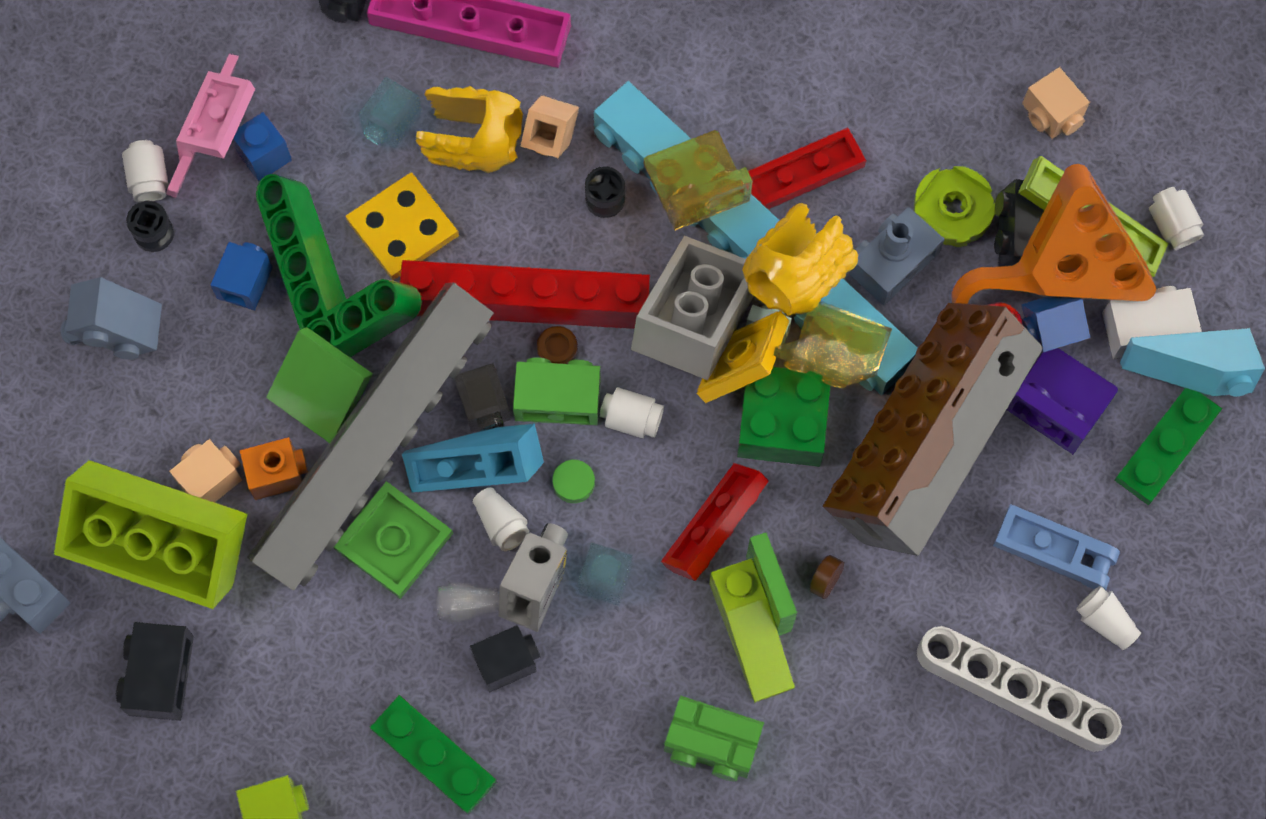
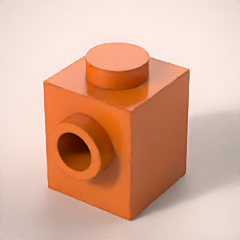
(273, 468)

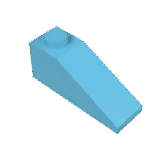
(1201, 361)

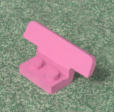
(212, 119)

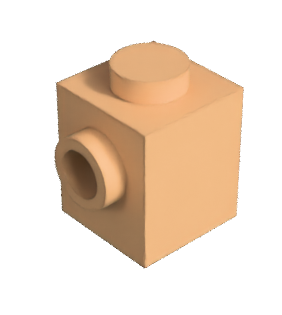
(1056, 104)
(549, 126)
(207, 471)

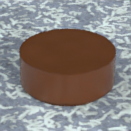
(557, 345)
(826, 576)

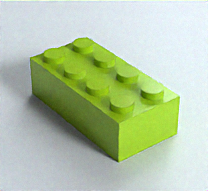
(150, 534)

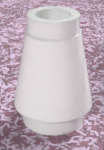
(501, 520)
(1108, 617)

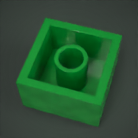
(785, 418)

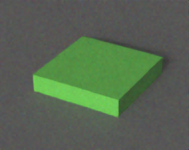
(318, 384)
(393, 539)
(773, 582)

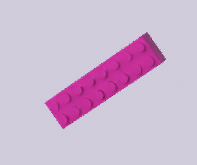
(484, 25)

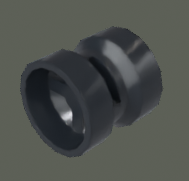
(605, 183)
(154, 235)

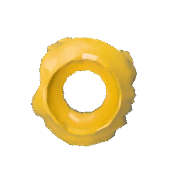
(494, 141)
(795, 265)

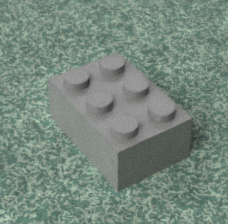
(693, 308)

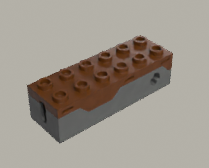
(933, 426)

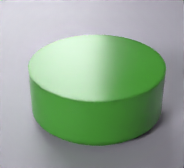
(573, 481)

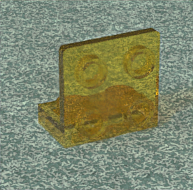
(697, 179)
(836, 346)

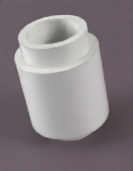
(145, 171)
(1176, 217)
(631, 413)

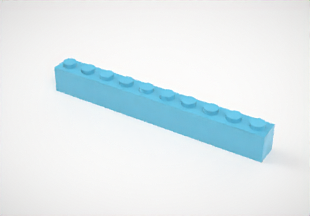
(642, 129)

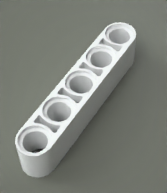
(1039, 689)

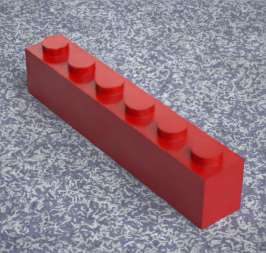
(537, 293)

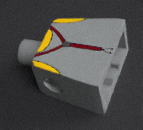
(533, 577)

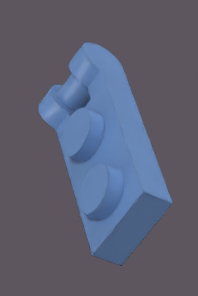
(1055, 547)

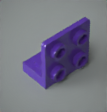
(1062, 399)

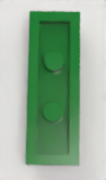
(1168, 445)
(433, 754)

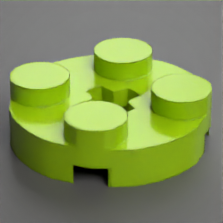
(953, 184)

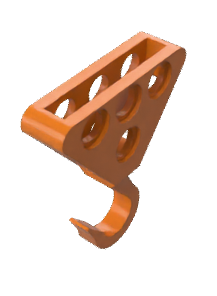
(1076, 231)

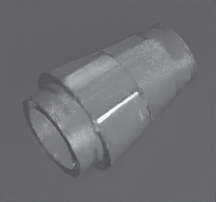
(465, 601)

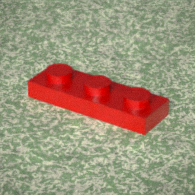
(806, 168)
(714, 521)

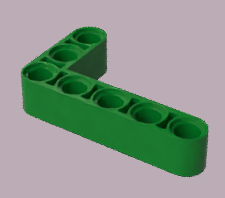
(313, 278)

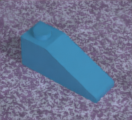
(475, 459)

